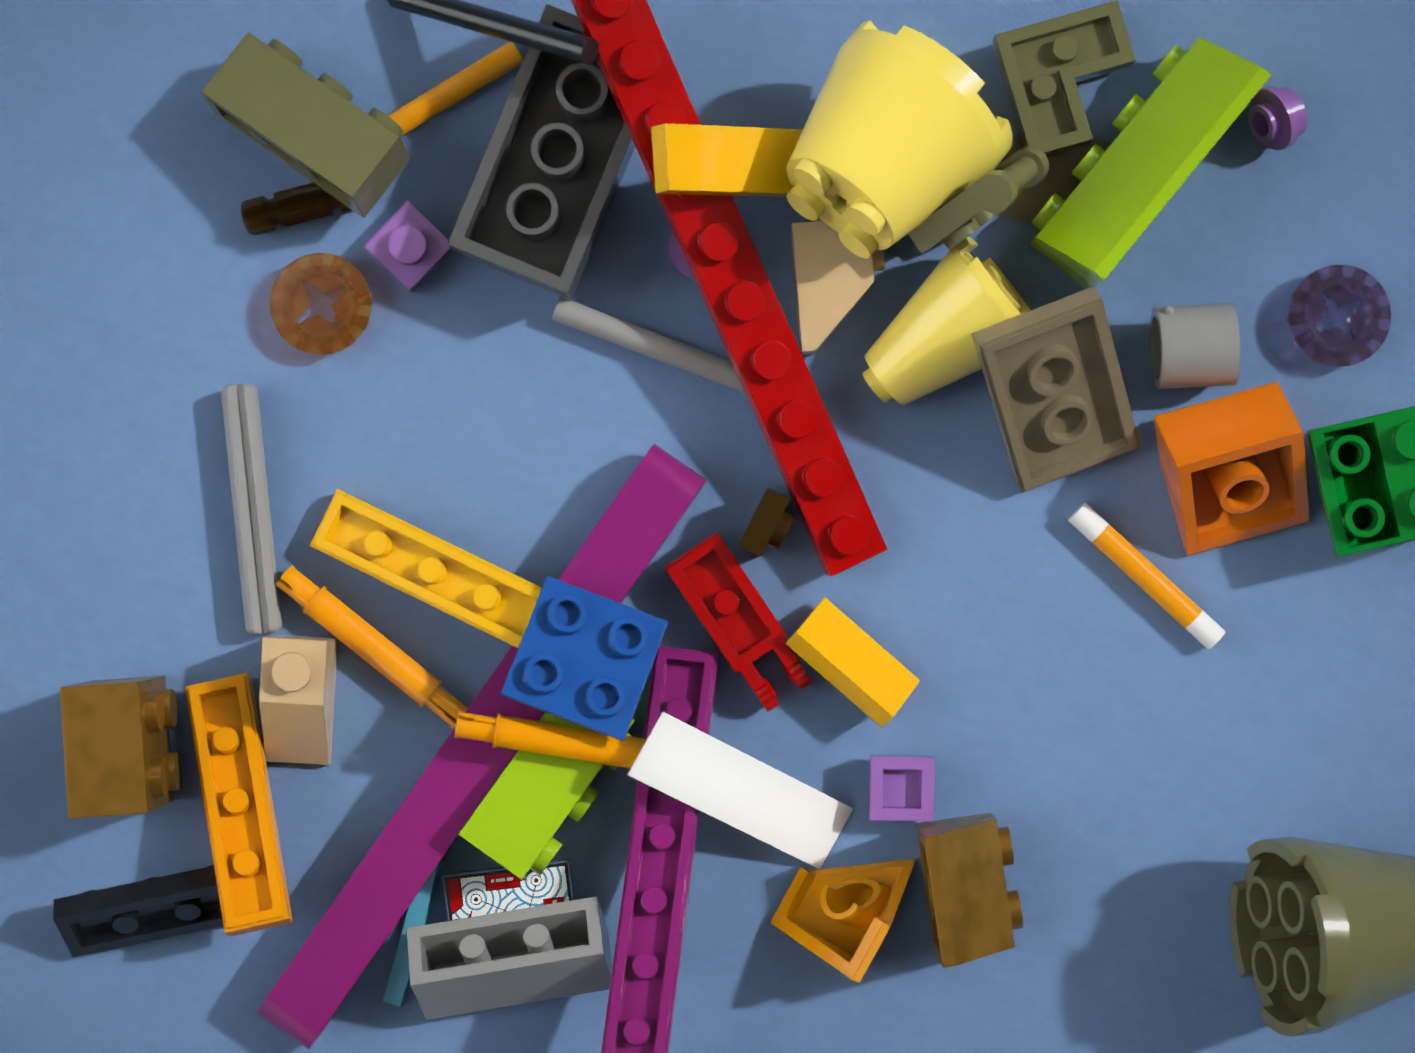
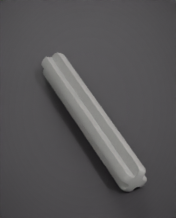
(251, 508)

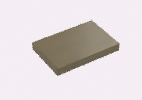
(1057, 389)

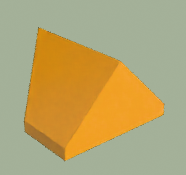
(844, 911)

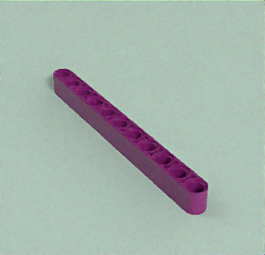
(463, 770)

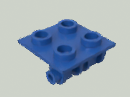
(584, 658)

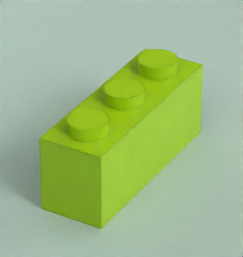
(529, 806)

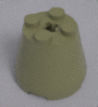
(1323, 931)

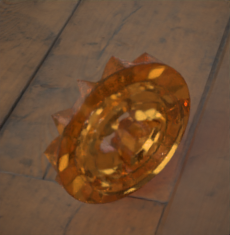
(291, 301)

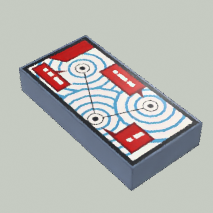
(499, 890)

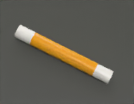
(1146, 576)

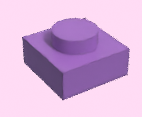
(409, 246)
(901, 788)

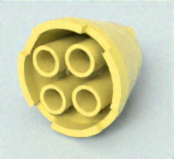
(892, 138)

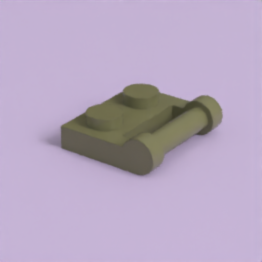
(982, 200)

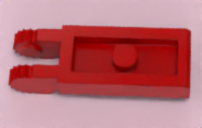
(734, 614)

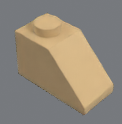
(826, 281)
(298, 698)

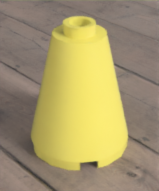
(932, 336)

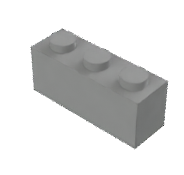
(509, 958)

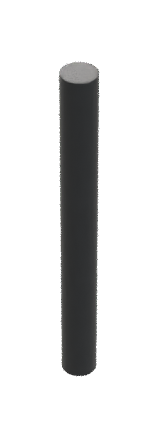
(505, 27)

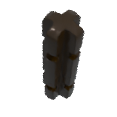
(288, 208)

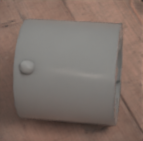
(1194, 346)

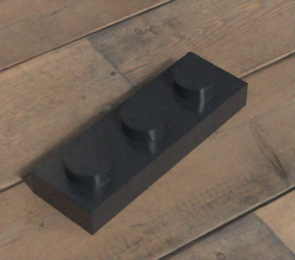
(139, 911)

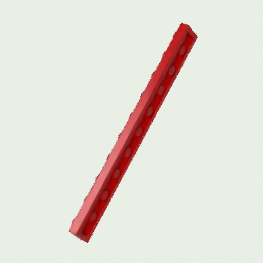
(737, 295)

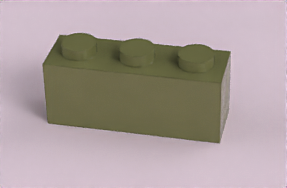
(308, 122)

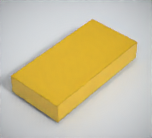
(853, 662)

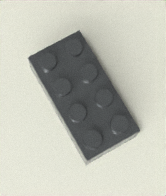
(547, 171)

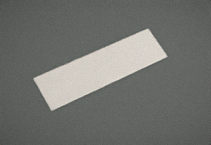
(740, 790)

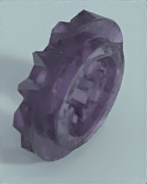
(1368, 322)

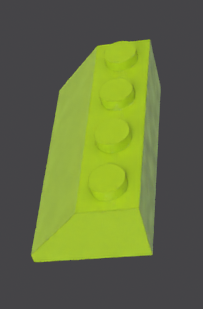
(1147, 161)

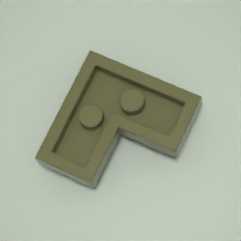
(1045, 63)

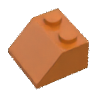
(1234, 467)

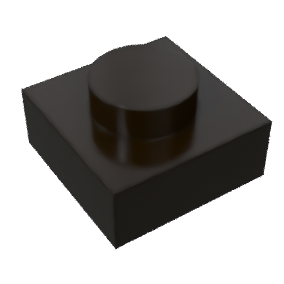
(768, 524)

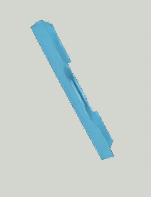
(416, 916)

